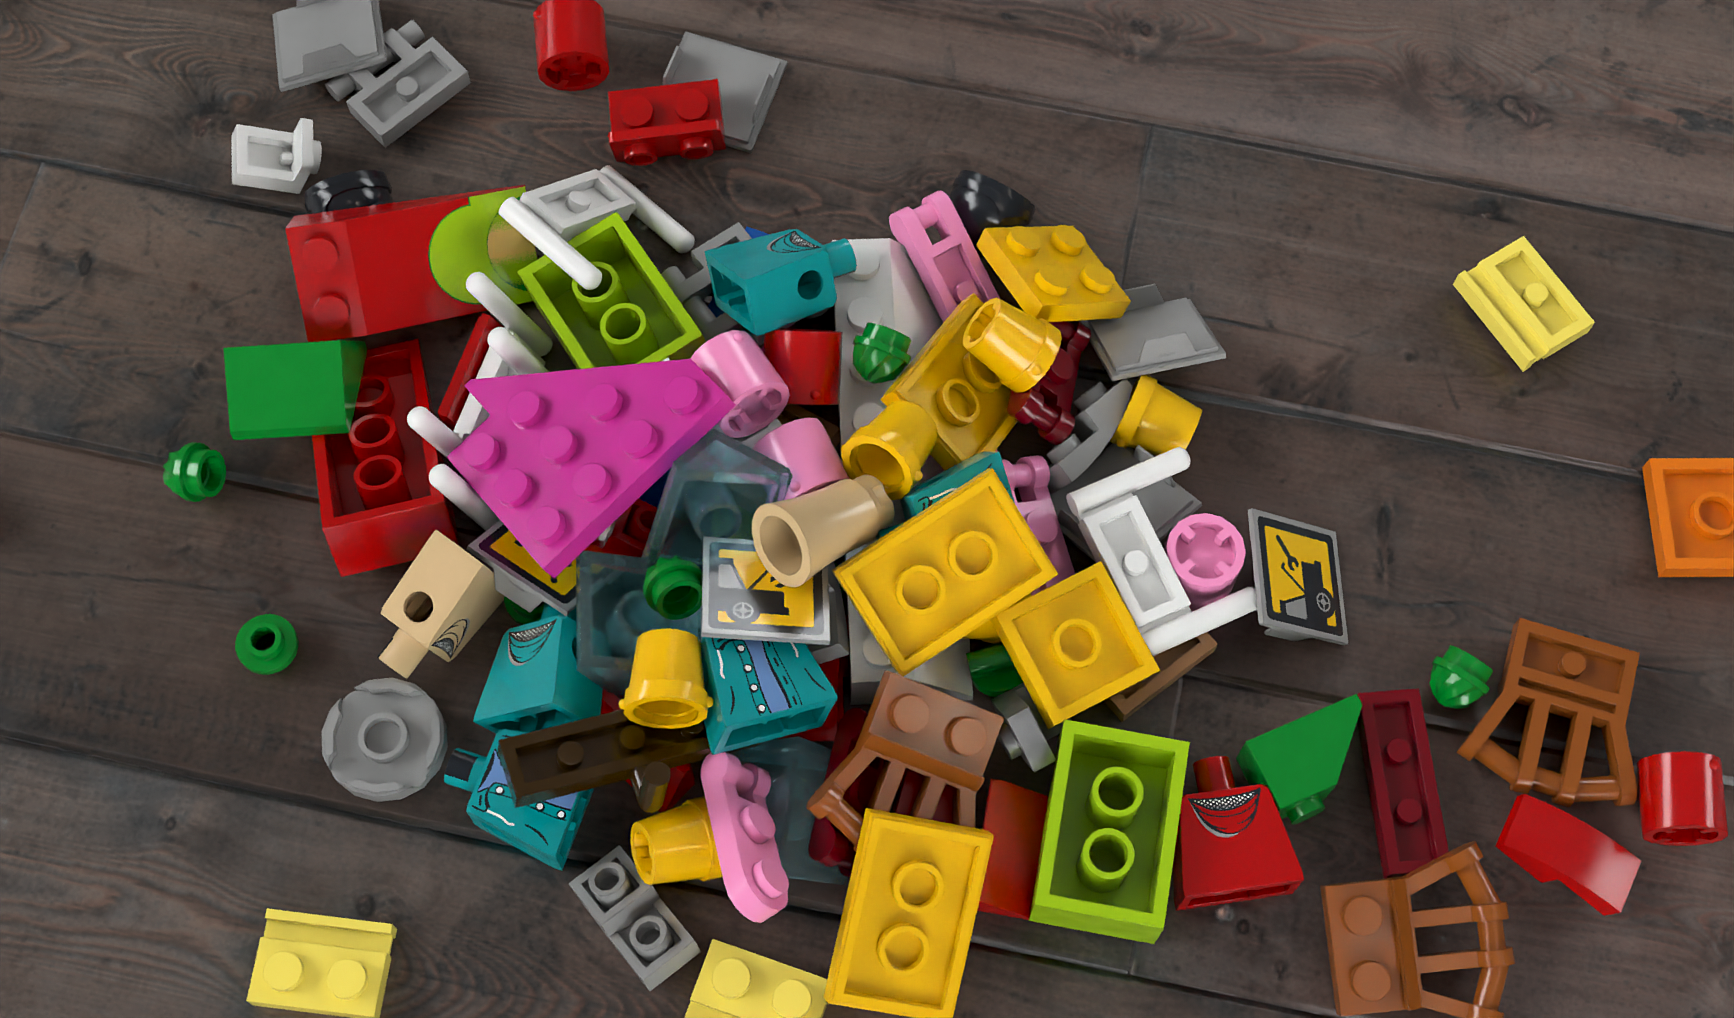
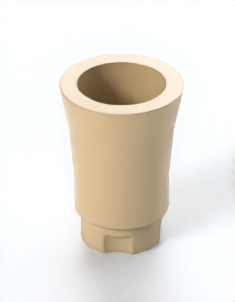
(815, 529)

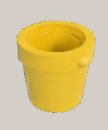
(1012, 343)
(1156, 419)
(892, 448)
(667, 681)
(676, 845)

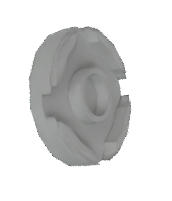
(384, 740)

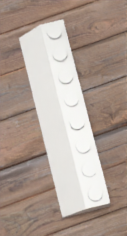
(889, 294)

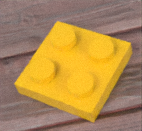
(1053, 273)
(1074, 644)

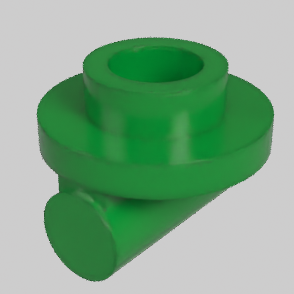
(992, 670)

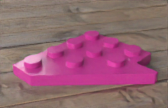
(581, 447)

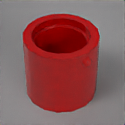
(571, 44)
(807, 363)
(1682, 798)

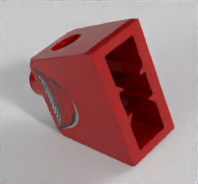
(1230, 842)

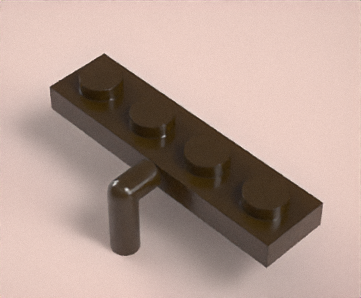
(597, 754)

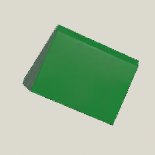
(293, 388)

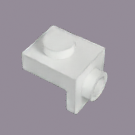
(275, 157)

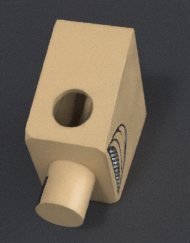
(438, 605)

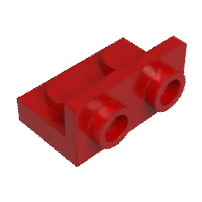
(666, 122)

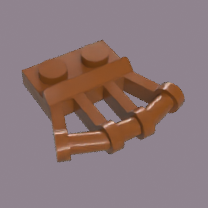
(1574, 680)
(919, 732)
(1376, 948)

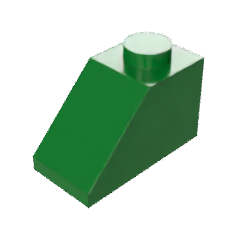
(1302, 758)

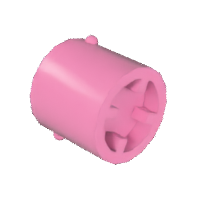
(747, 378)
(807, 453)
(1205, 557)

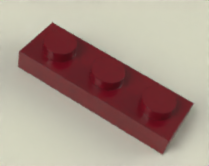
(1401, 780)

